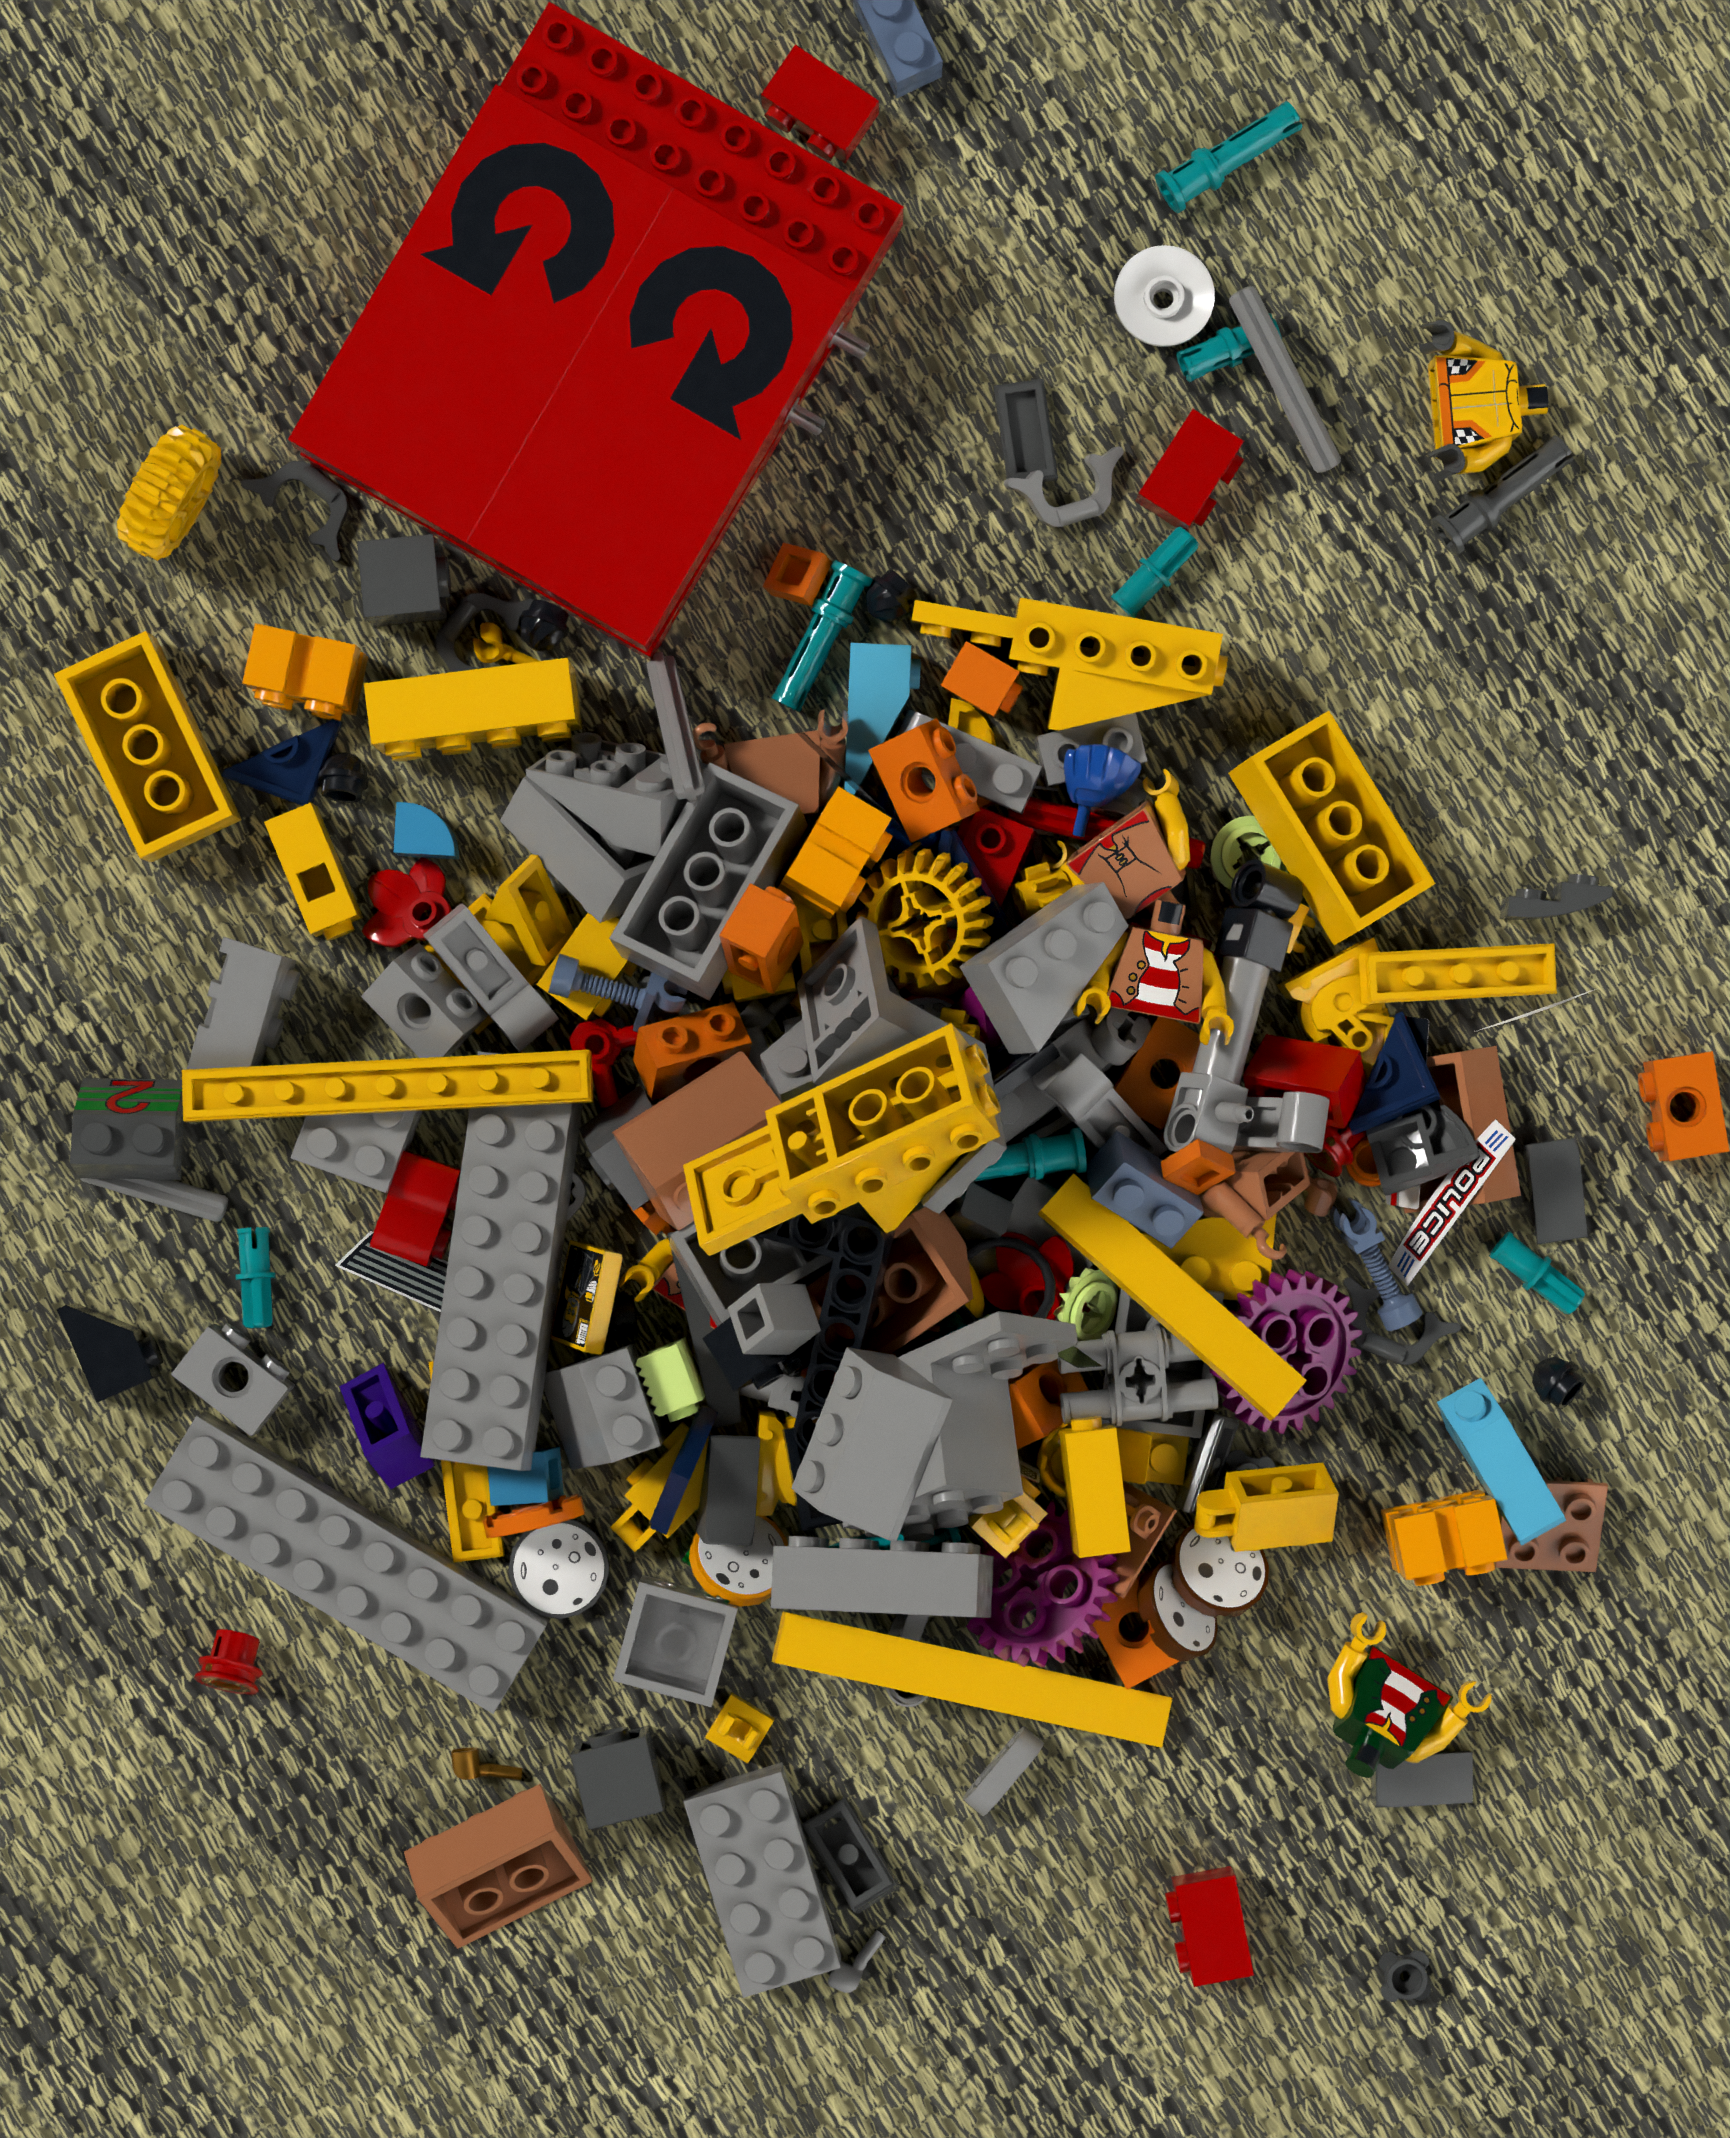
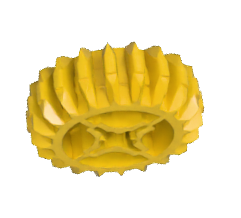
(169, 492)
(916, 877)

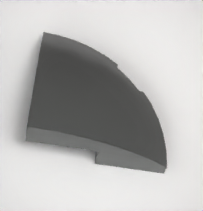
(1420, 1147)

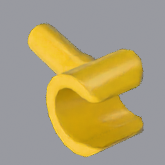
(494, 648)

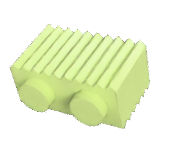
(672, 1380)

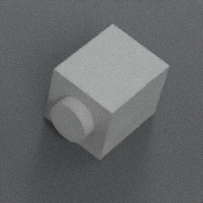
(774, 1319)

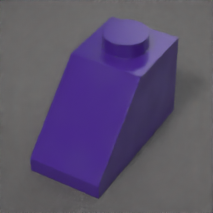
(385, 1426)

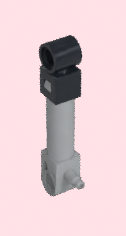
(1252, 945)

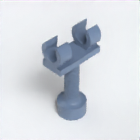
(570, 978)
(1362, 1238)

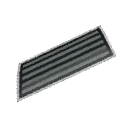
(397, 1274)

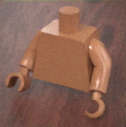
(784, 762)
(1263, 1187)

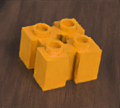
(304, 670)
(834, 853)
(1444, 1535)

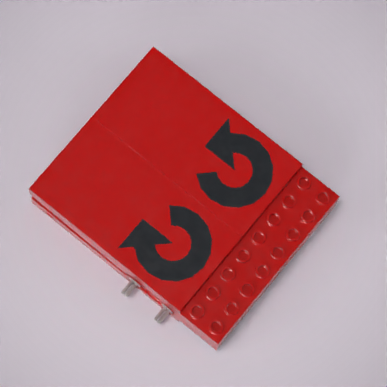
(599, 330)

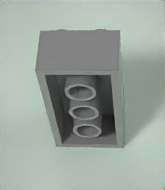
(699, 875)
(882, 1581)
(762, 1880)

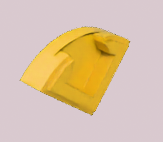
(970, 720)

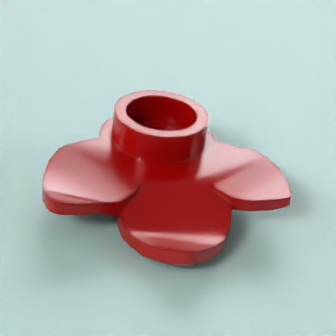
(402, 902)
(1020, 1277)

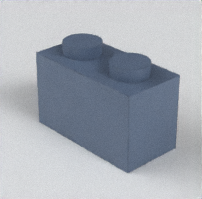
(900, 43)
(1132, 1186)

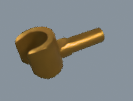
(468, 1766)

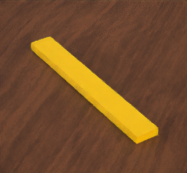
(387, 1086)
(971, 1679)

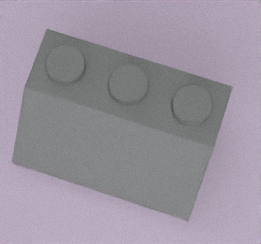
(574, 853)
(872, 1442)

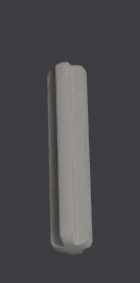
(170, 1194)

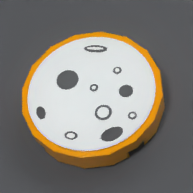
(735, 1571)

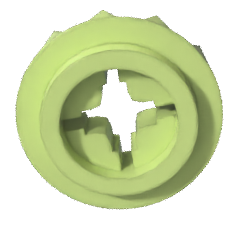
(1226, 848)
(1099, 1294)

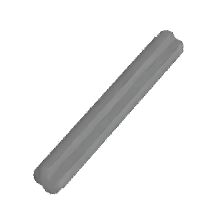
(1285, 379)
(675, 727)

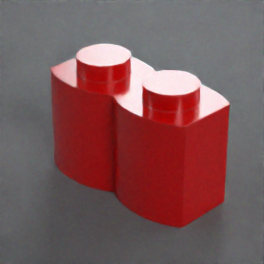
(417, 1210)

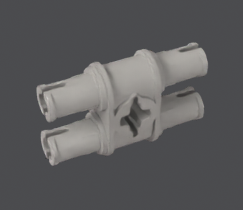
(1155, 1393)

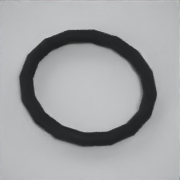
(1034, 1254)

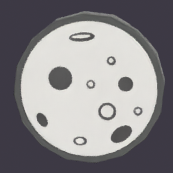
(559, 1569)

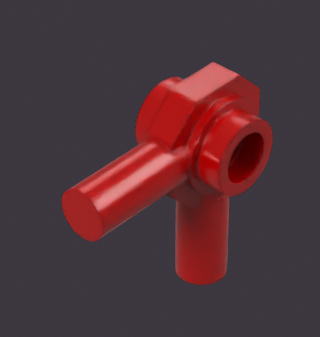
(606, 1044)

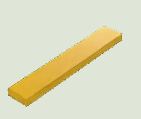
(1173, 1298)

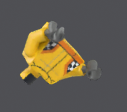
(1474, 401)

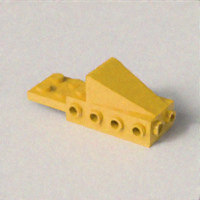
(1095, 680)
(859, 1138)

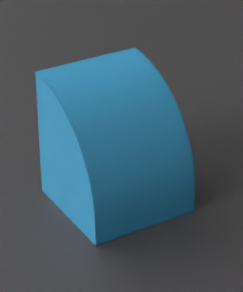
(422, 833)
(528, 1487)

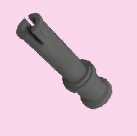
(1483, 507)

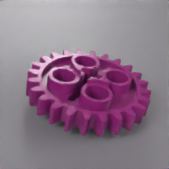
(1309, 1329)
(1057, 1620)

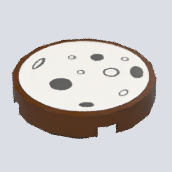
(1215, 1576)
(1178, 1627)

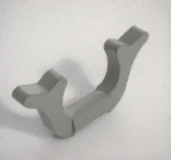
(1081, 510)

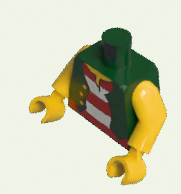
(1389, 1708)

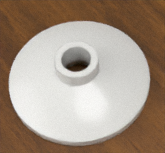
(1169, 271)

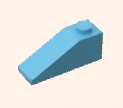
(876, 698)
(1500, 1461)

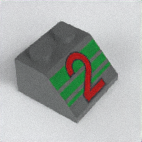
(128, 1129)

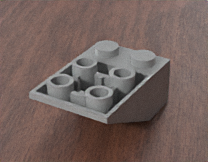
(613, 789)

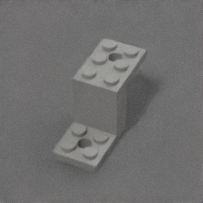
(856, 1019)
(976, 1451)

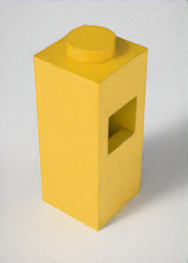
(314, 871)
(1094, 1488)

